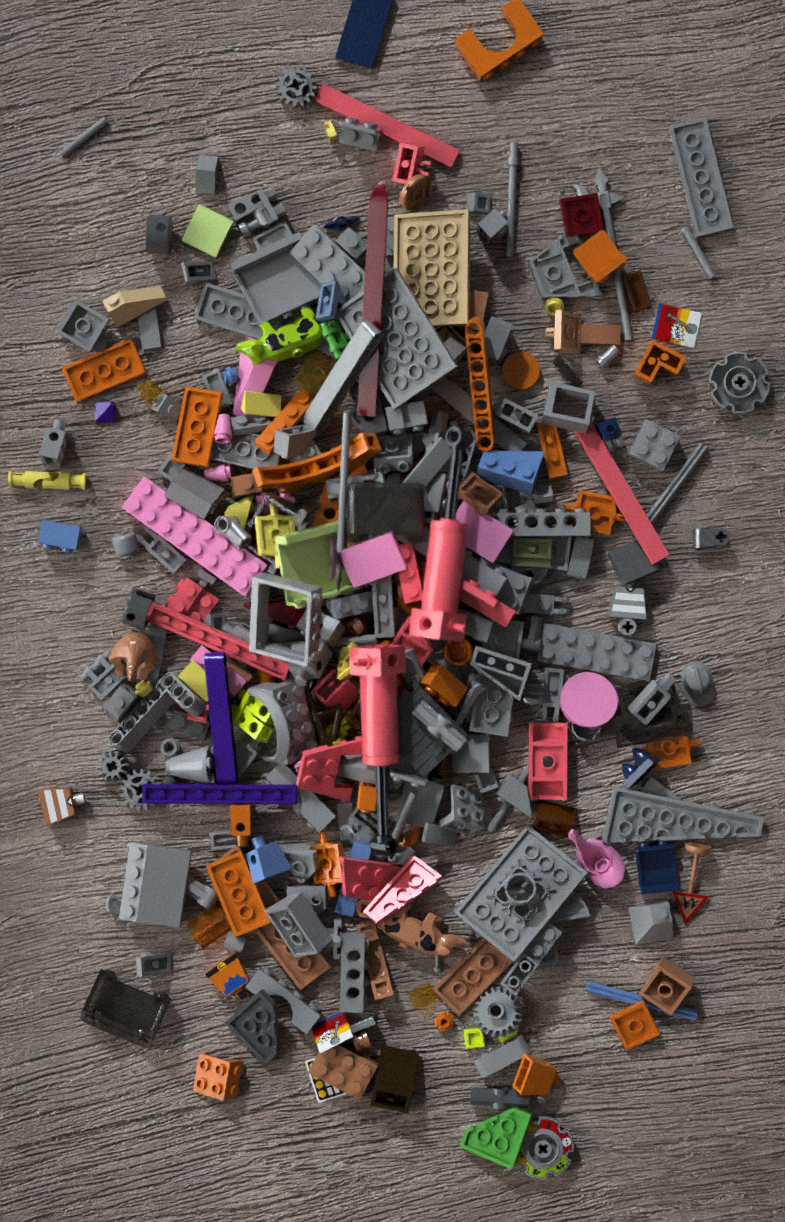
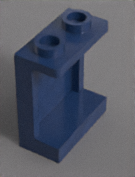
(656, 867)

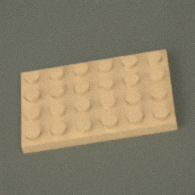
(435, 262)

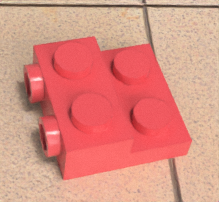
(192, 600)

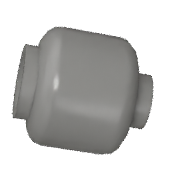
(125, 543)

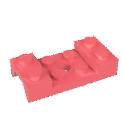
(544, 741)

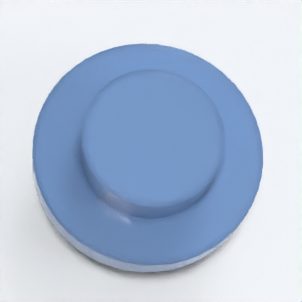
(230, 376)

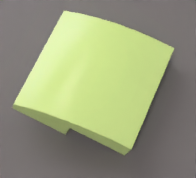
(207, 230)

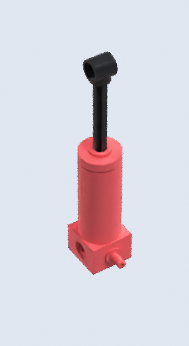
(445, 560)
(379, 724)

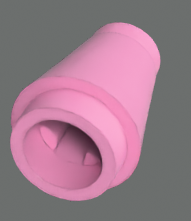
(223, 429)
(222, 472)

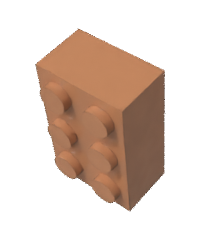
(344, 1069)

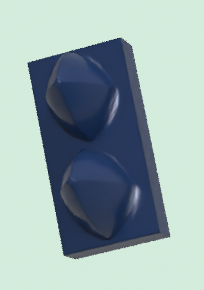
(645, 765)

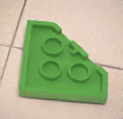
(499, 1137)

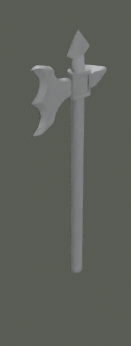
(605, 202)
(335, 561)

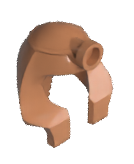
(135, 648)

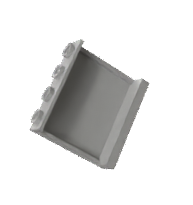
(276, 282)

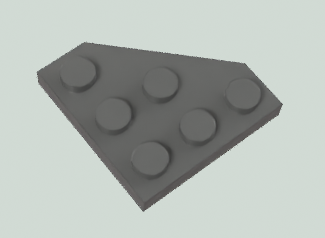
(257, 1026)

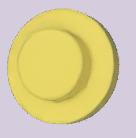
(553, 304)
(143, 688)

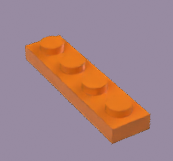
(288, 417)

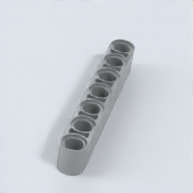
(342, 377)

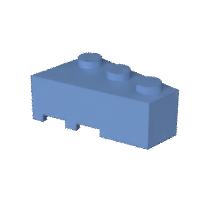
(511, 468)

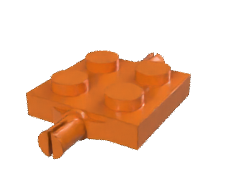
(601, 510)
(672, 751)
(329, 864)

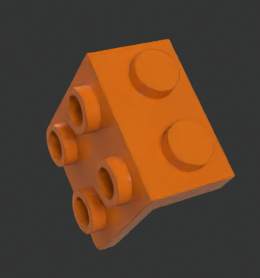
(600, 257)
(218, 1077)

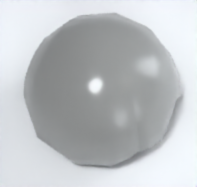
(585, 734)

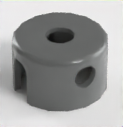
(159, 234)
(138, 608)

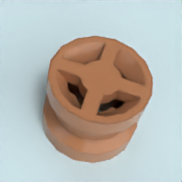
(361, 905)
(361, 1040)

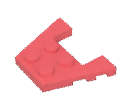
(320, 768)

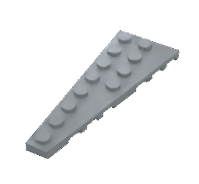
(652, 817)

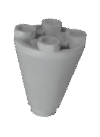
(194, 765)

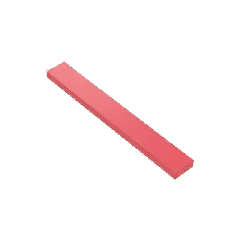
(390, 126)
(622, 495)
(215, 640)

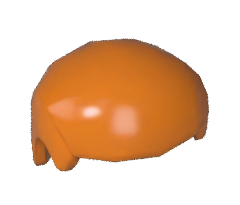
(458, 652)

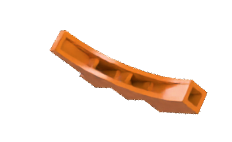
(318, 469)

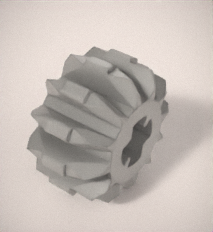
(533, 689)
(111, 759)

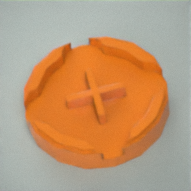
(520, 370)

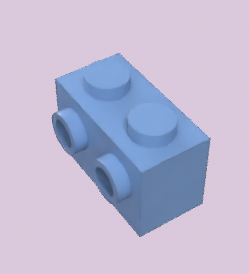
(60, 535)

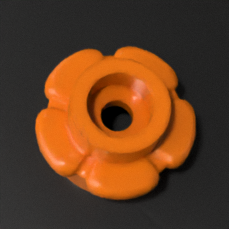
(444, 1026)

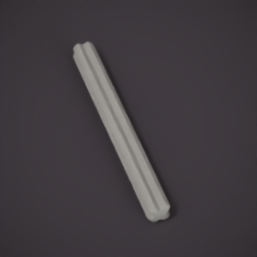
(676, 483)

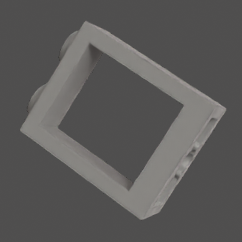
(564, 421)

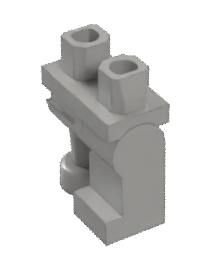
(259, 206)

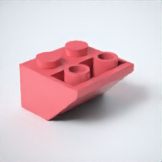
(336, 691)

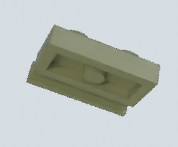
(531, 552)

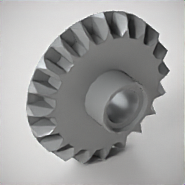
(510, 1014)

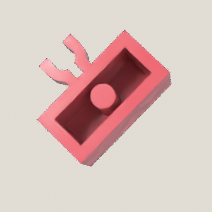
(410, 162)

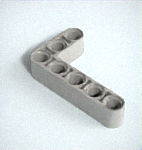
(150, 710)

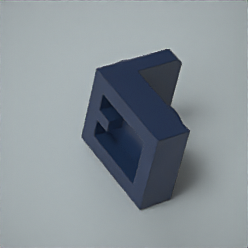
(609, 429)

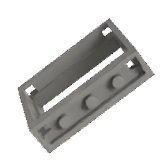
(259, 620)

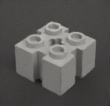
(406, 417)

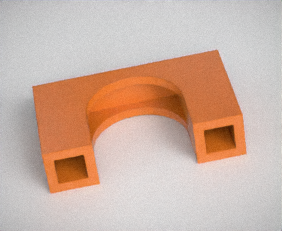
(485, 62)

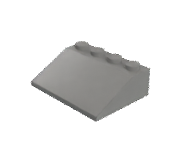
(155, 884)

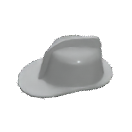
(698, 684)

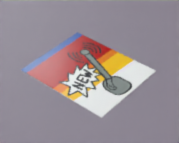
(676, 325)
(331, 1031)

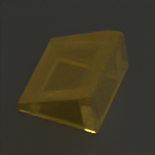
(422, 995)

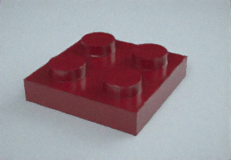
(581, 215)

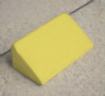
(261, 403)
(194, 678)

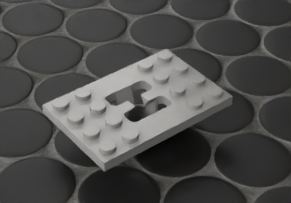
(541, 866)

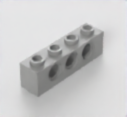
(353, 942)

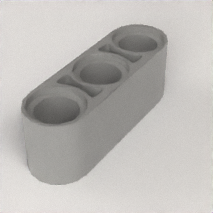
(501, 1056)

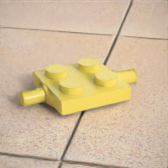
(270, 526)

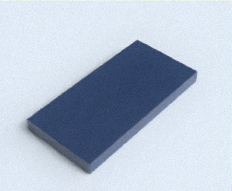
(363, 31)

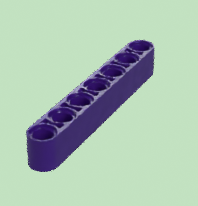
(221, 717)

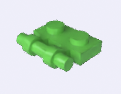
(340, 334)

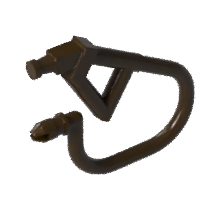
(337, 709)

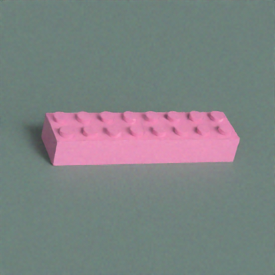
(194, 537)

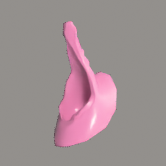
(599, 859)

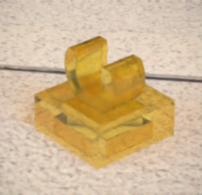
(148, 391)

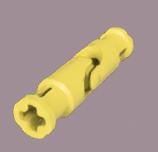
(61, 480)

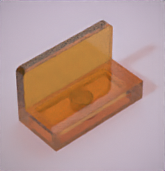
(209, 926)

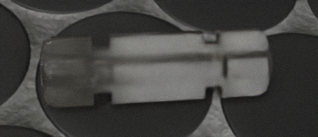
(567, 371)

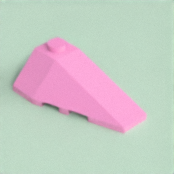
(252, 379)

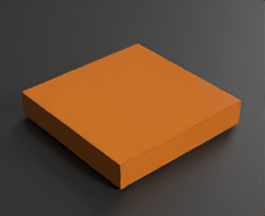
(635, 1025)

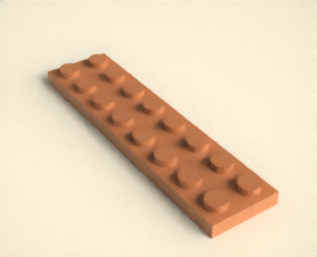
(300, 969)

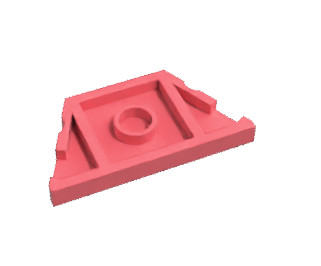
(421, 645)
(365, 877)

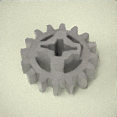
(289, 88)
(132, 785)

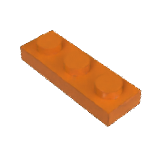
(552, 450)

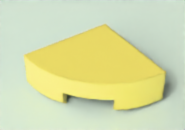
(330, 131)

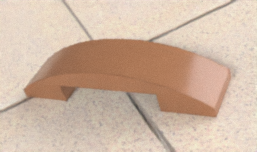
(377, 965)

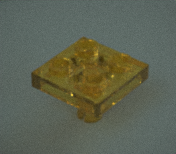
(315, 363)

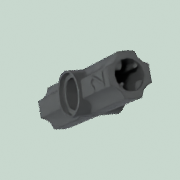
(498, 1097)

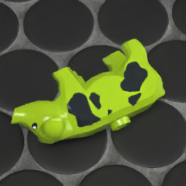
(285, 342)

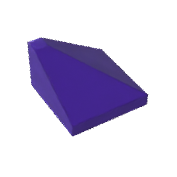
(105, 412)

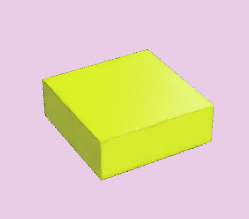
(474, 1038)

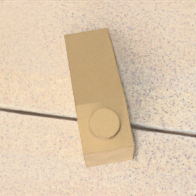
(132, 303)

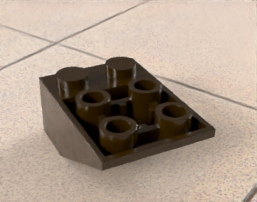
(394, 1079)

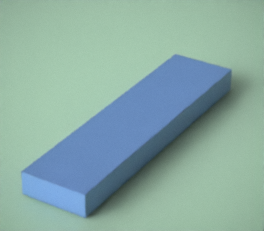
(347, 905)

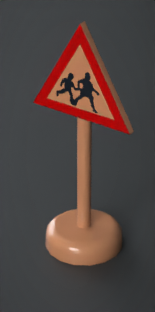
(688, 902)

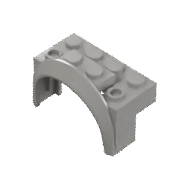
(291, 721)

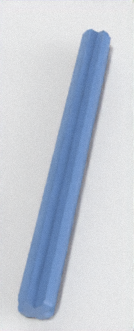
(633, 998)

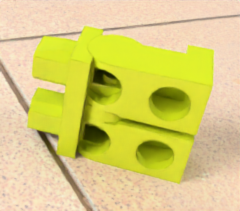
(253, 717)

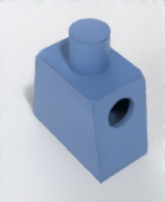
(266, 860)

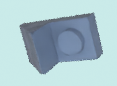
(329, 301)

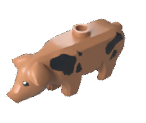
(420, 934)

